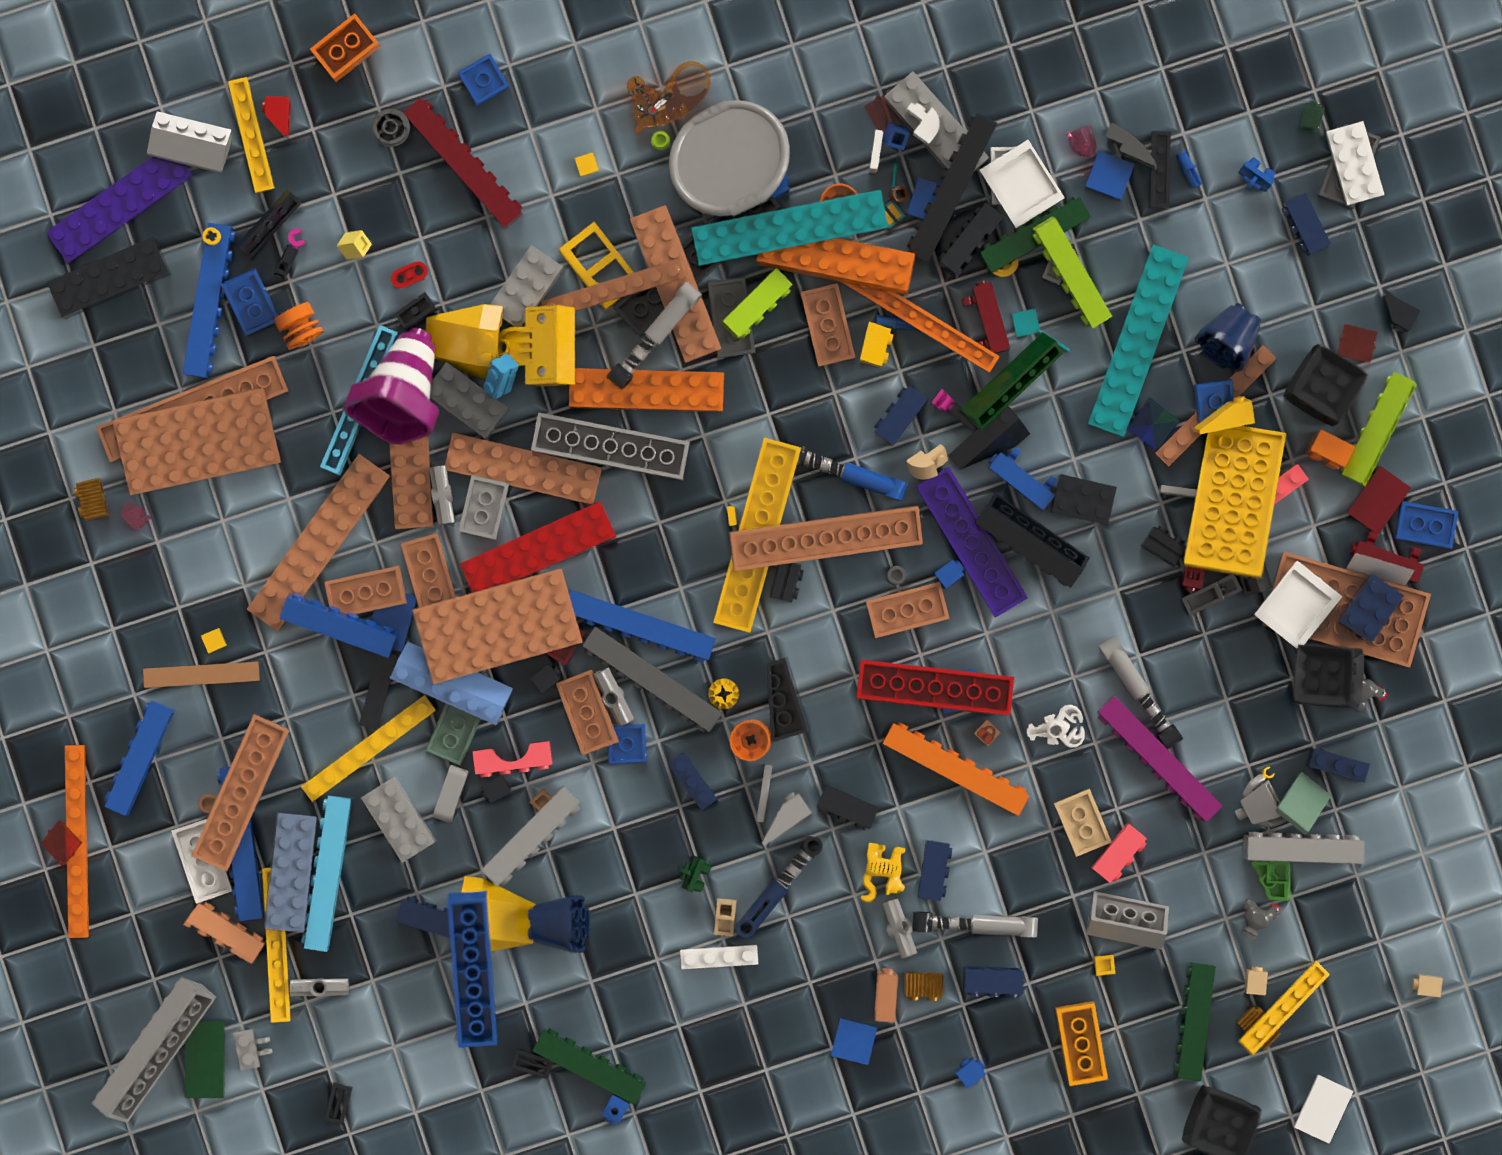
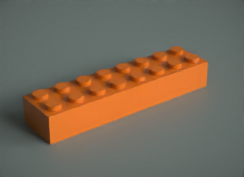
(847, 263)
(649, 391)

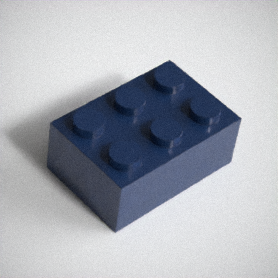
(1370, 608)
(993, 981)

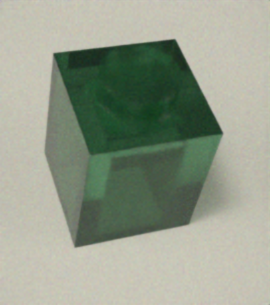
(1311, 116)

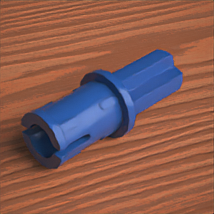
(1189, 169)
(892, 322)

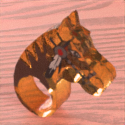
(659, 109)

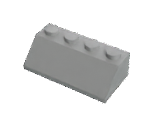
(189, 142)
(1128, 920)

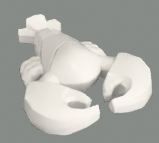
(1059, 727)

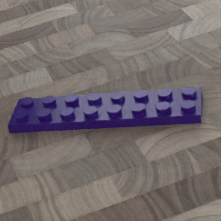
(117, 206)
(971, 544)

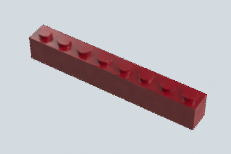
(462, 162)

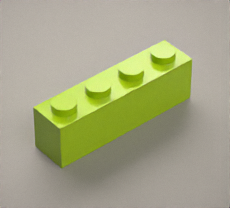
(756, 303)

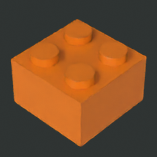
(1329, 450)

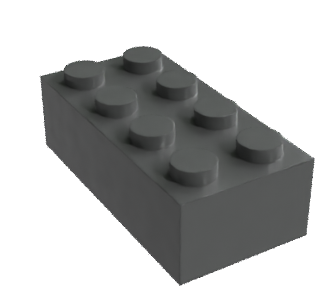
(467, 401)

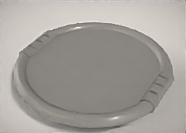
(729, 158)

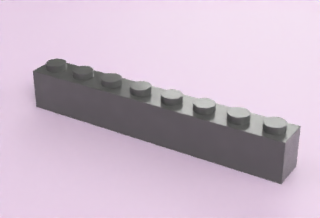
(651, 678)

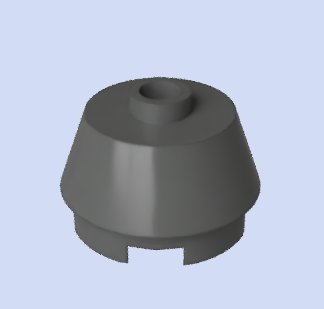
(390, 127)

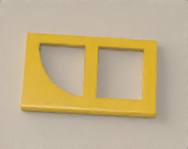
(586, 276)

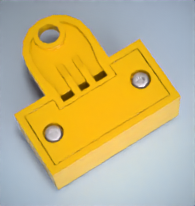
(543, 345)

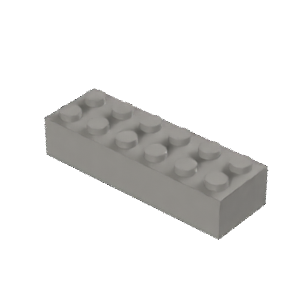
(946, 141)
(525, 842)
(1303, 849)

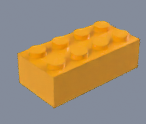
(1081, 1043)

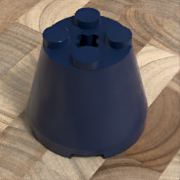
(1230, 337)
(560, 923)

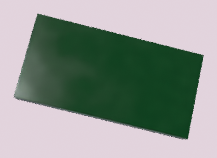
(205, 1060)

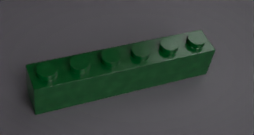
(1022, 242)
(1012, 381)
(1195, 1021)
(589, 1066)

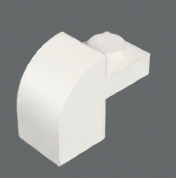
(929, 123)

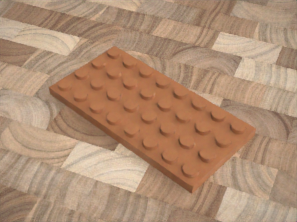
(196, 441)
(497, 626)
(1398, 636)

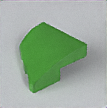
(1275, 878)

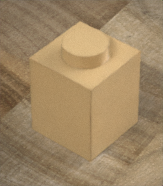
(1256, 981)
(1427, 985)

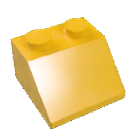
(875, 345)

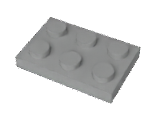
(483, 507)

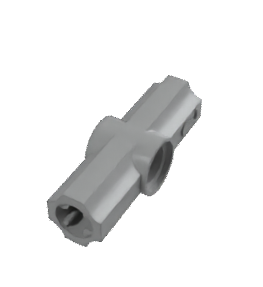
(442, 495)
(608, 685)
(899, 928)
(332, 987)

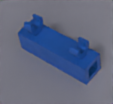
(1021, 480)

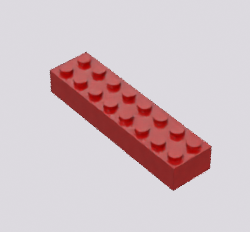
(539, 549)
(935, 688)

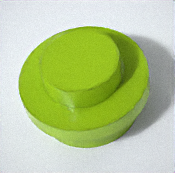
(660, 140)

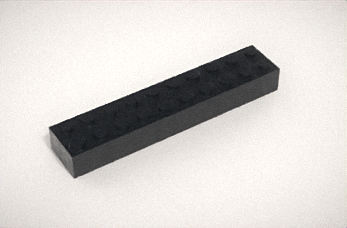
(645, 306)

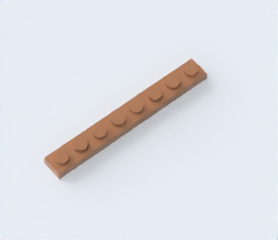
(621, 286)
(1241, 381)

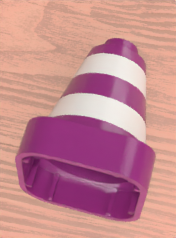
(397, 393)

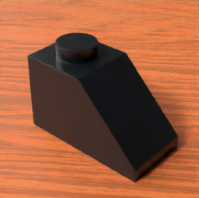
(1399, 313)

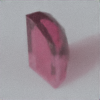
(1083, 141)

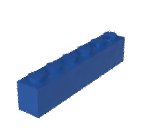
(339, 625)
(139, 758)

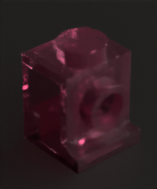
(134, 515)

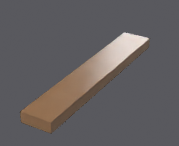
(201, 674)

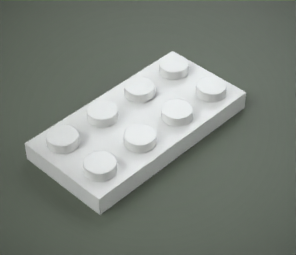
(1354, 163)
(204, 879)

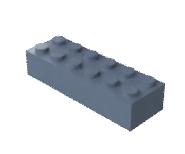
(290, 872)

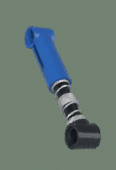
(854, 474)

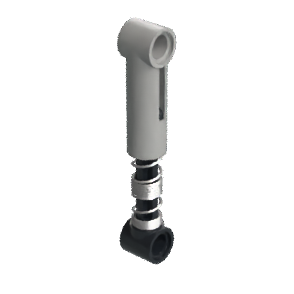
(683, 301)
(1138, 689)
(978, 924)

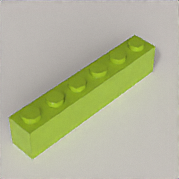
(1072, 272)
(1379, 428)

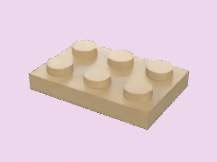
(1082, 822)

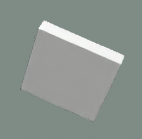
(876, 152)

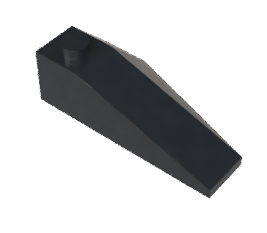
(998, 436)

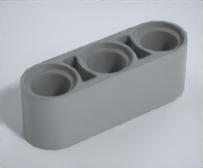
(450, 794)

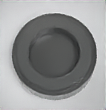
(896, 575)

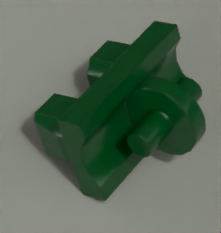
(691, 873)

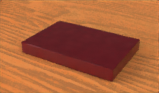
(1378, 500)

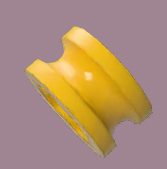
(215, 231)

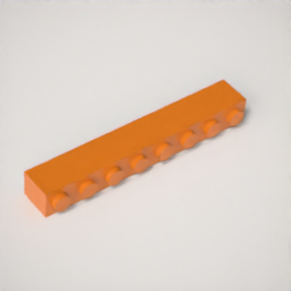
(956, 769)

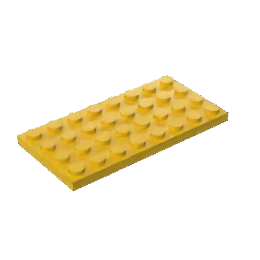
(1235, 500)

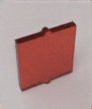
(882, 113)
(1357, 343)
(61, 843)

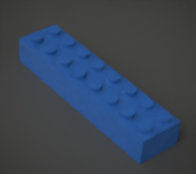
(472, 969)

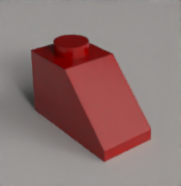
(278, 111)

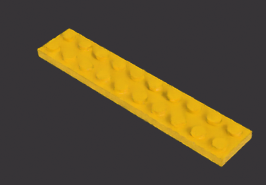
(762, 509)

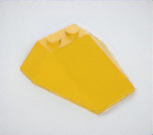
(467, 337)
(506, 912)

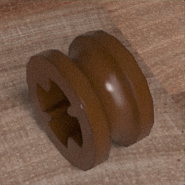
(893, 196)

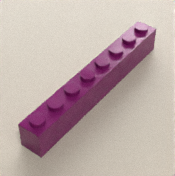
(1159, 758)

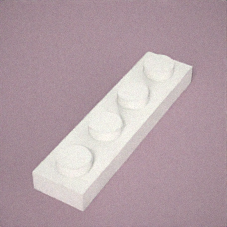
(719, 956)

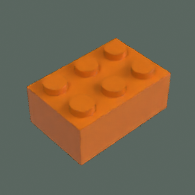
(345, 47)

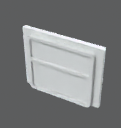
(1021, 184)
(1297, 605)

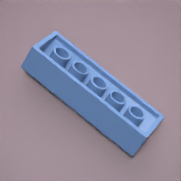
(470, 693)

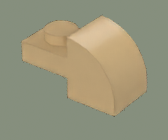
(925, 465)
(725, 917)

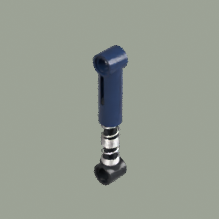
(777, 888)

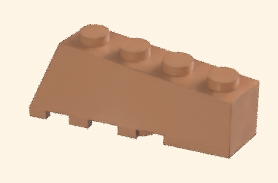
(226, 932)

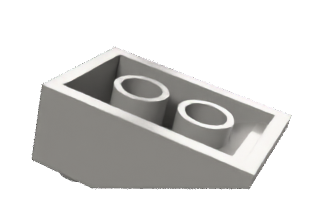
(789, 814)

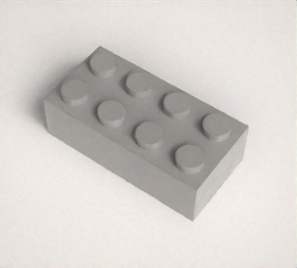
(527, 285)
(398, 819)

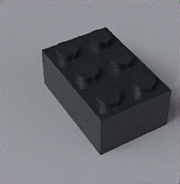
(1083, 499)

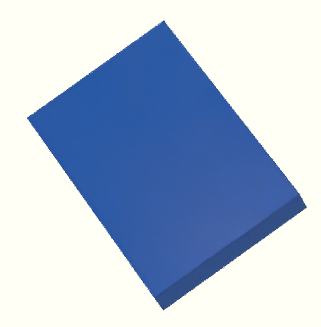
(250, 301)
(1426, 525)
(398, 618)

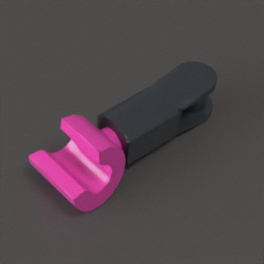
(289, 253)
(945, 402)

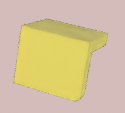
(354, 244)

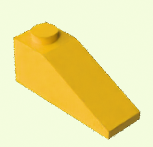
(1228, 416)

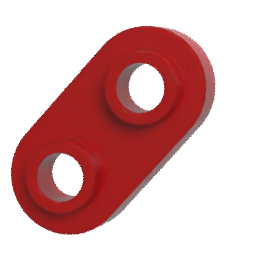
(408, 273)

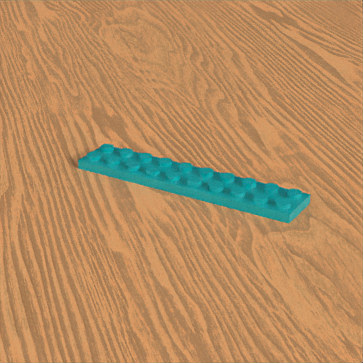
(790, 227)
(1138, 340)

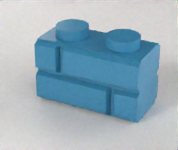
(500, 376)

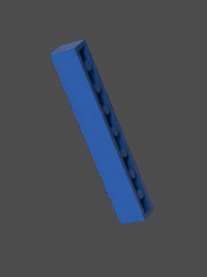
(208, 302)
(642, 625)
(245, 872)

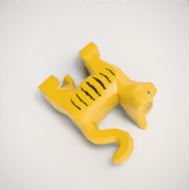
(882, 867)

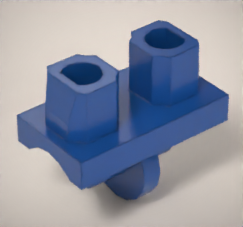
(1255, 177)

